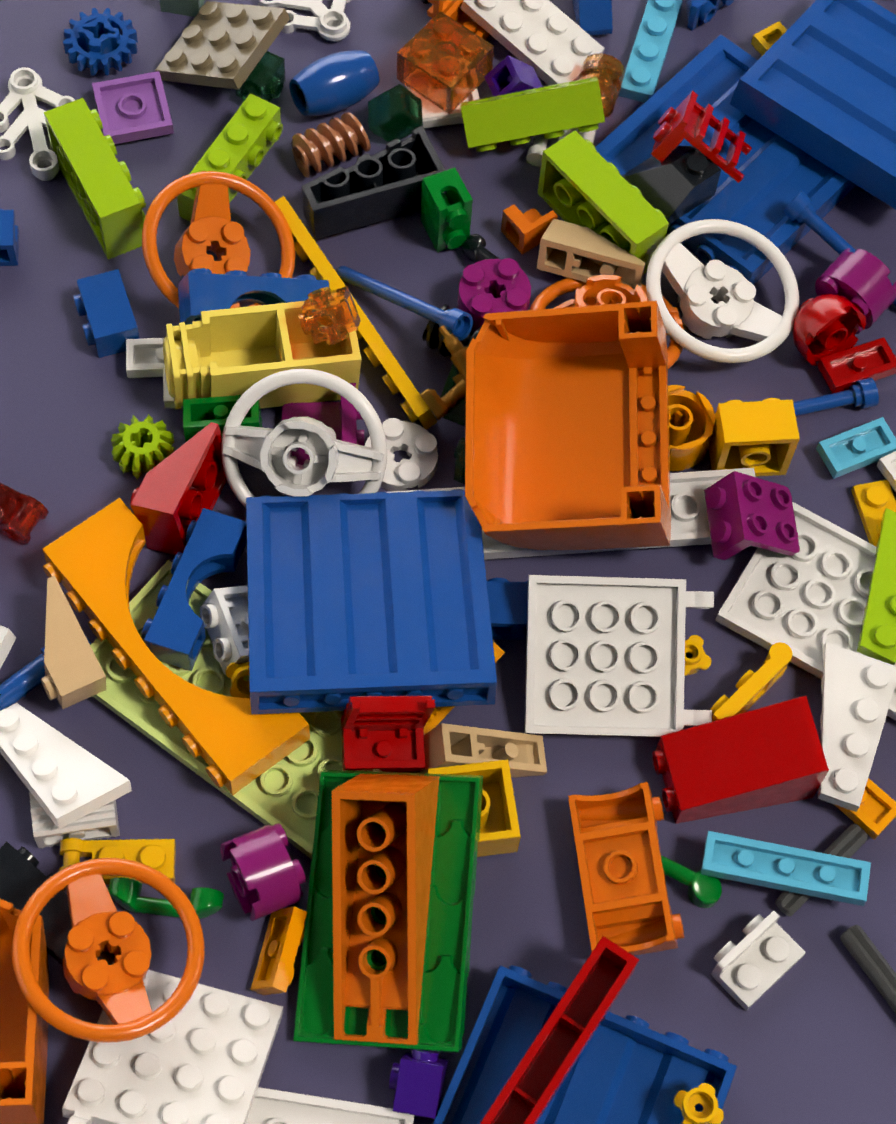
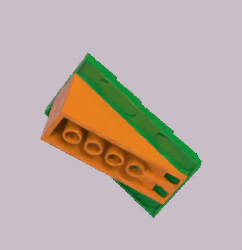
(390, 910)

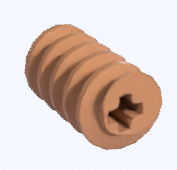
(329, 141)

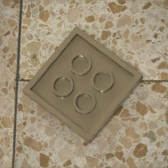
(223, 44)

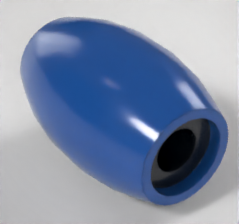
(334, 82)

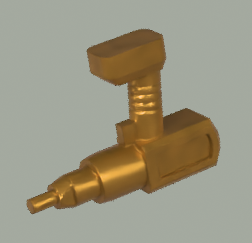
(441, 406)

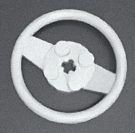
(736, 310)
(271, 448)

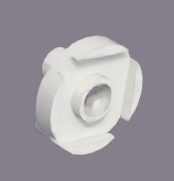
(419, 446)

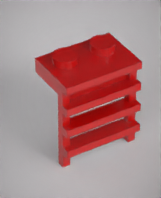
(690, 123)
(385, 733)

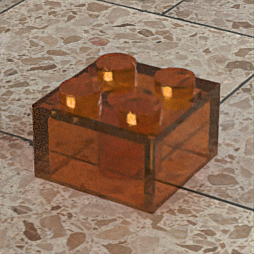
(444, 62)

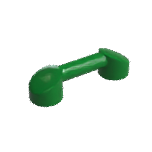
(702, 889)
(128, 895)

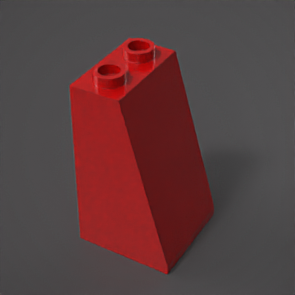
(741, 762)

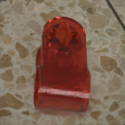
(19, 514)

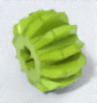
(141, 445)

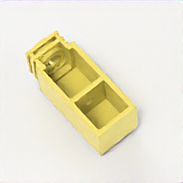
(246, 344)

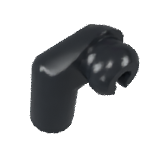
(475, 249)

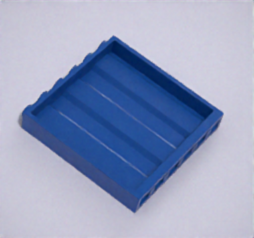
(833, 91)
(771, 170)
(367, 600)
(618, 1079)

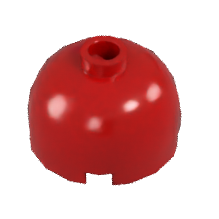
(826, 326)

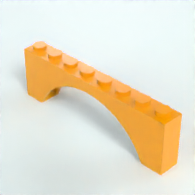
(96, 570)

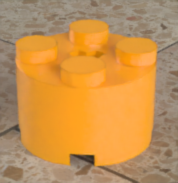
(689, 427)

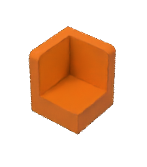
(526, 228)

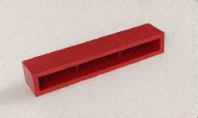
(563, 1036)

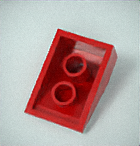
(179, 490)

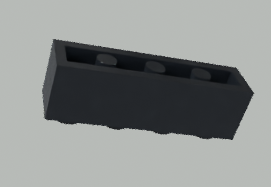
(20, 880)

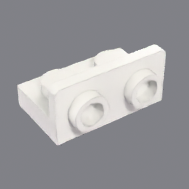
(227, 624)
(756, 961)

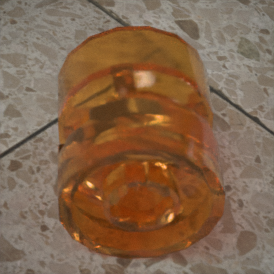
(610, 77)

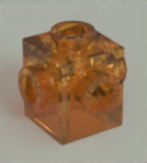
(329, 315)

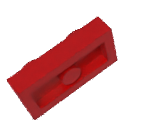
(858, 363)

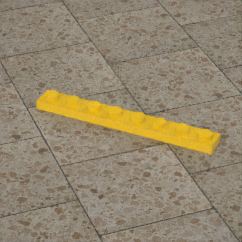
(377, 350)

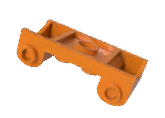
(624, 870)

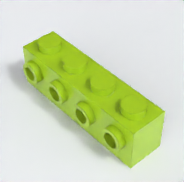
(532, 113)
(238, 146)

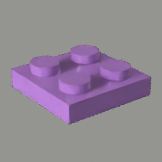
(133, 107)

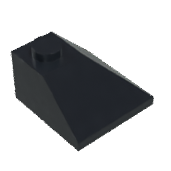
(677, 183)

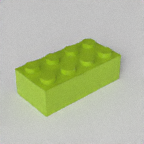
(97, 177)
(595, 195)

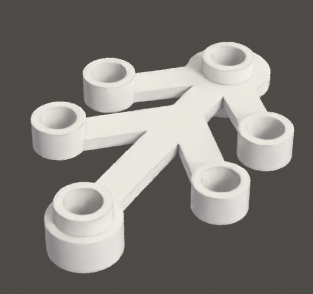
(329, 23)
(26, 87)

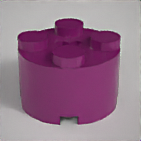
(862, 281)
(493, 288)
(262, 871)

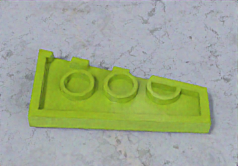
(879, 619)

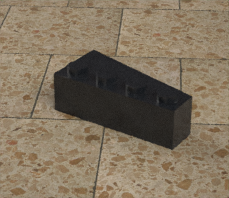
(373, 188)

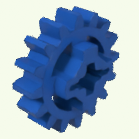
(100, 41)

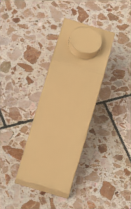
(582, 253)
(68, 658)
(464, 745)

